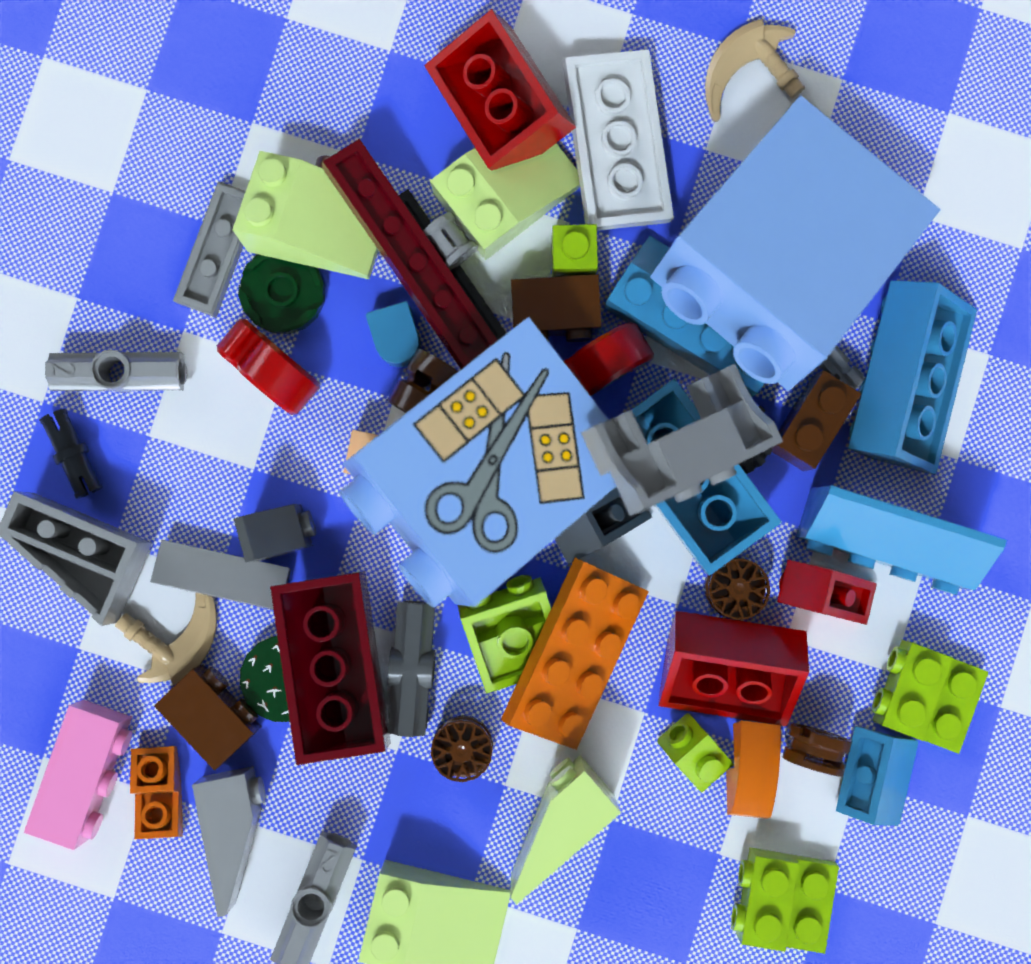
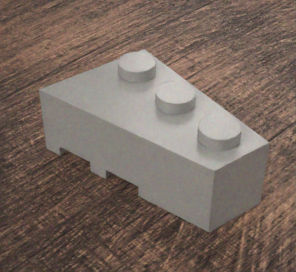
(77, 552)

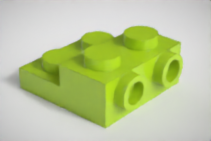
(505, 630)
(928, 696)
(784, 901)

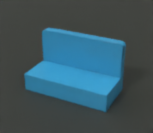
(877, 777)

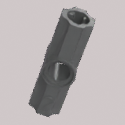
(411, 669)

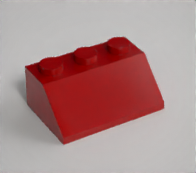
(499, 93)
(733, 668)

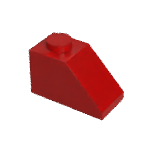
(826, 591)

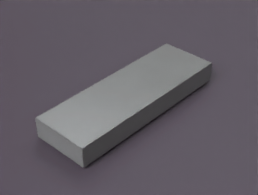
(213, 254)
(217, 574)

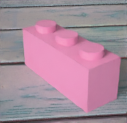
(79, 775)

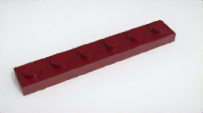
(409, 252)

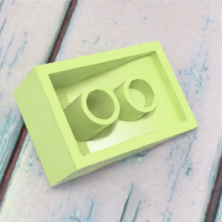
(505, 201)
(301, 218)
(567, 818)
(432, 918)

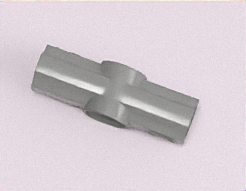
(91, 371)
(324, 878)

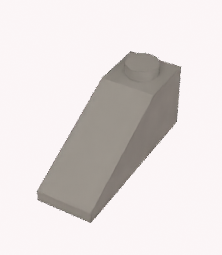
(228, 819)

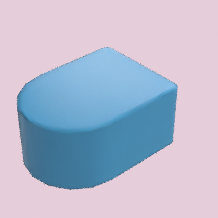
(394, 333)

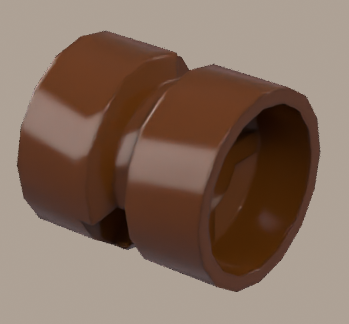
(422, 371)

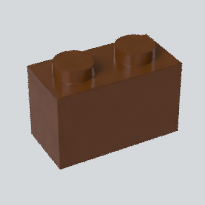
(559, 305)
(815, 420)
(209, 715)

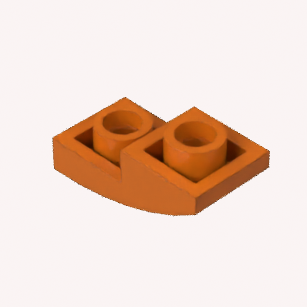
(755, 771)
(157, 792)

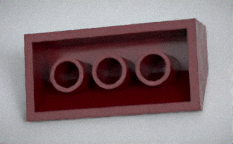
(330, 668)

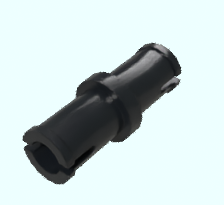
(70, 453)

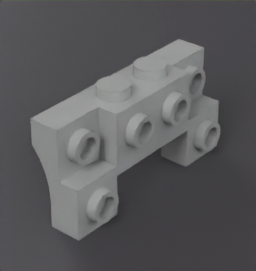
(676, 464)

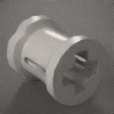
(436, 234)

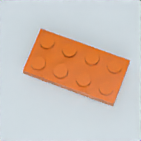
(574, 655)

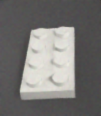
(618, 139)

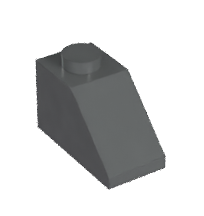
(599, 527)
(274, 532)

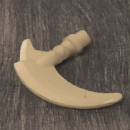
(743, 46)
(184, 653)

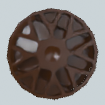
(737, 589)
(818, 744)
(462, 748)

